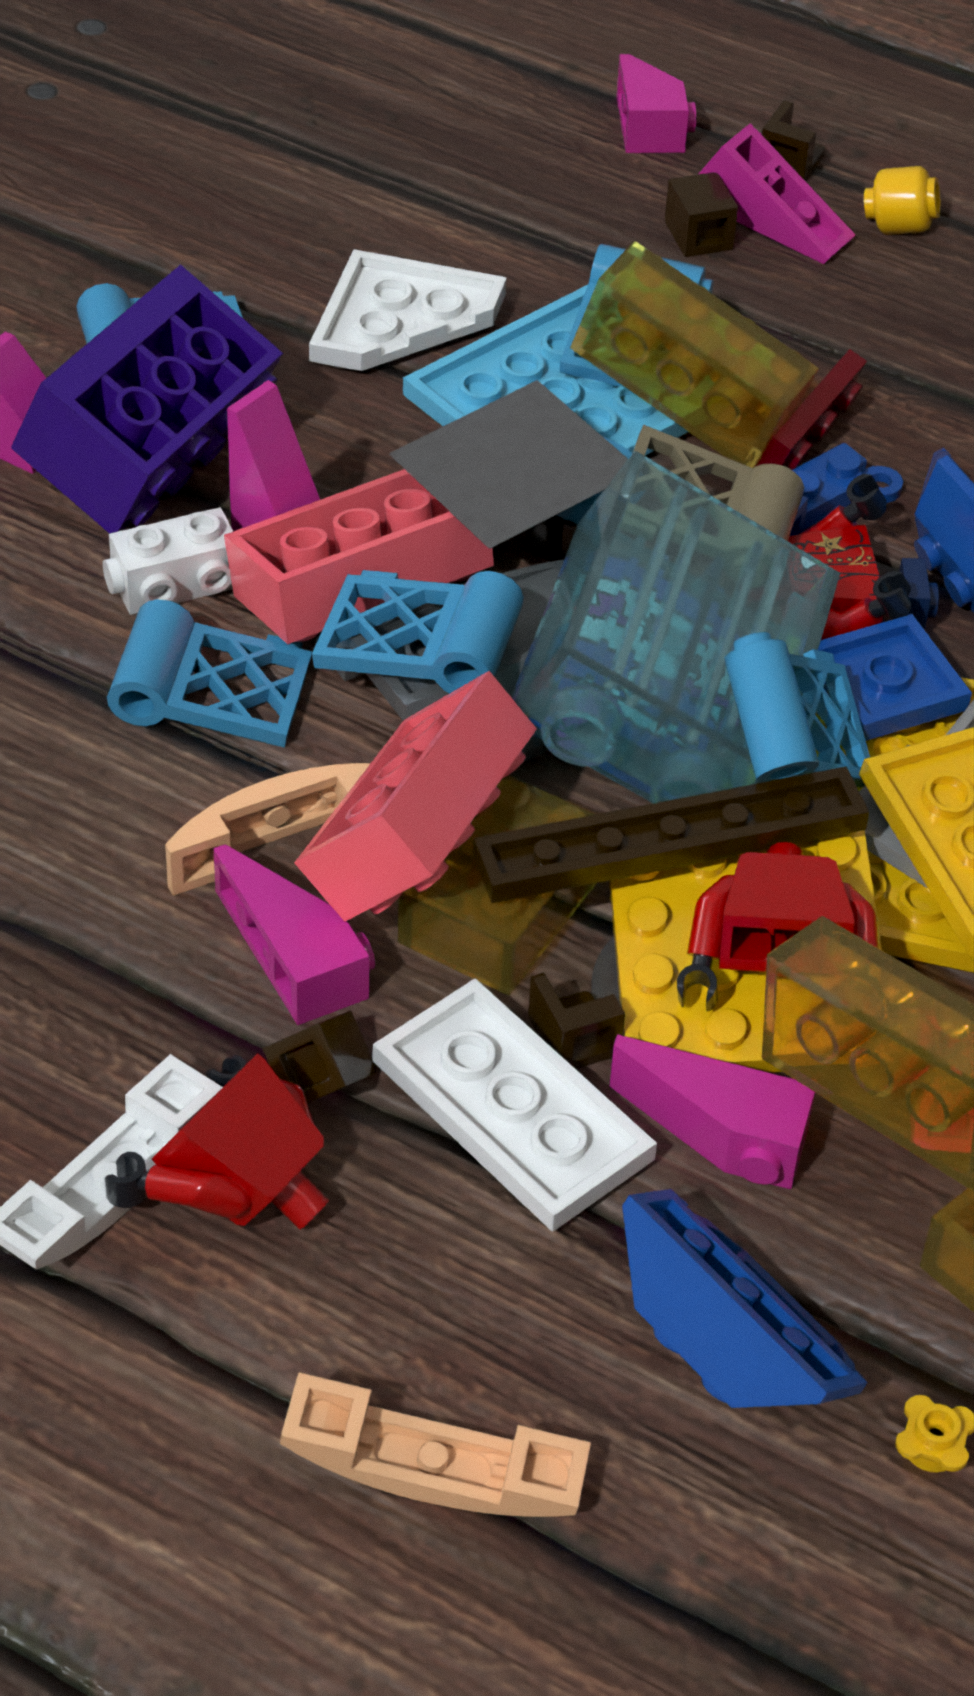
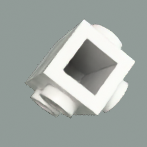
(170, 560)

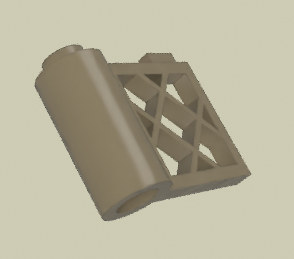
(763, 493)

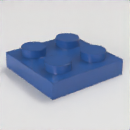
(897, 676)

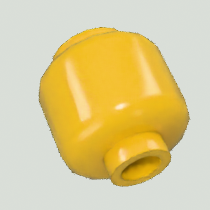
(903, 200)

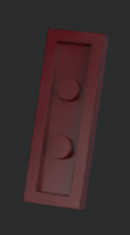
(816, 413)

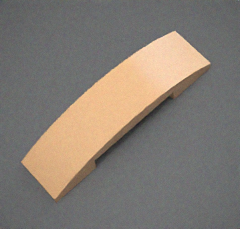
(256, 817)
(430, 1459)

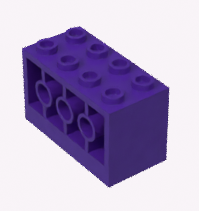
(144, 401)

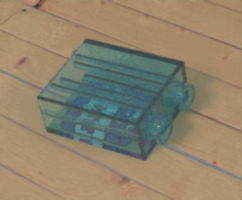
(640, 628)

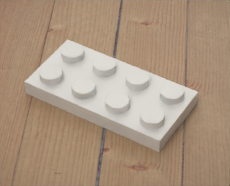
(514, 1104)

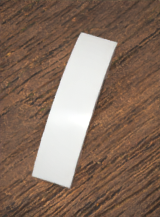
(73, 1206)

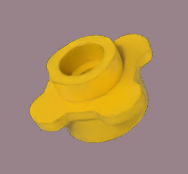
(932, 1451)

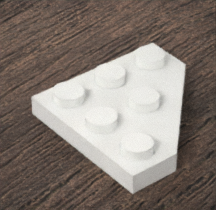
(400, 307)

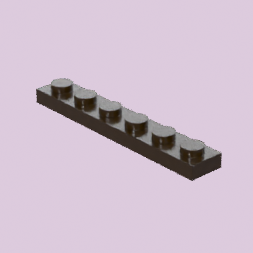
(668, 834)

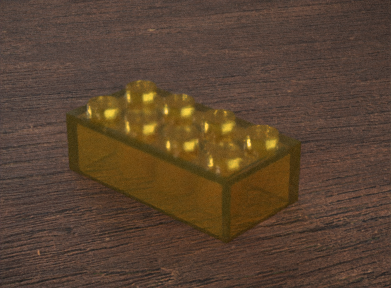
(691, 355)
(875, 1042)

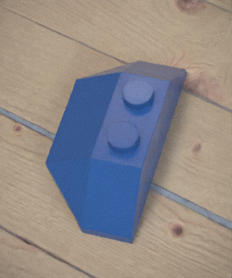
(947, 526)
(728, 1311)

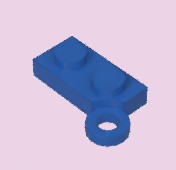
(830, 474)

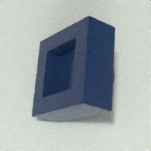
(923, 594)

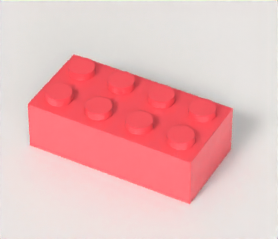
(298, 560)
(417, 799)

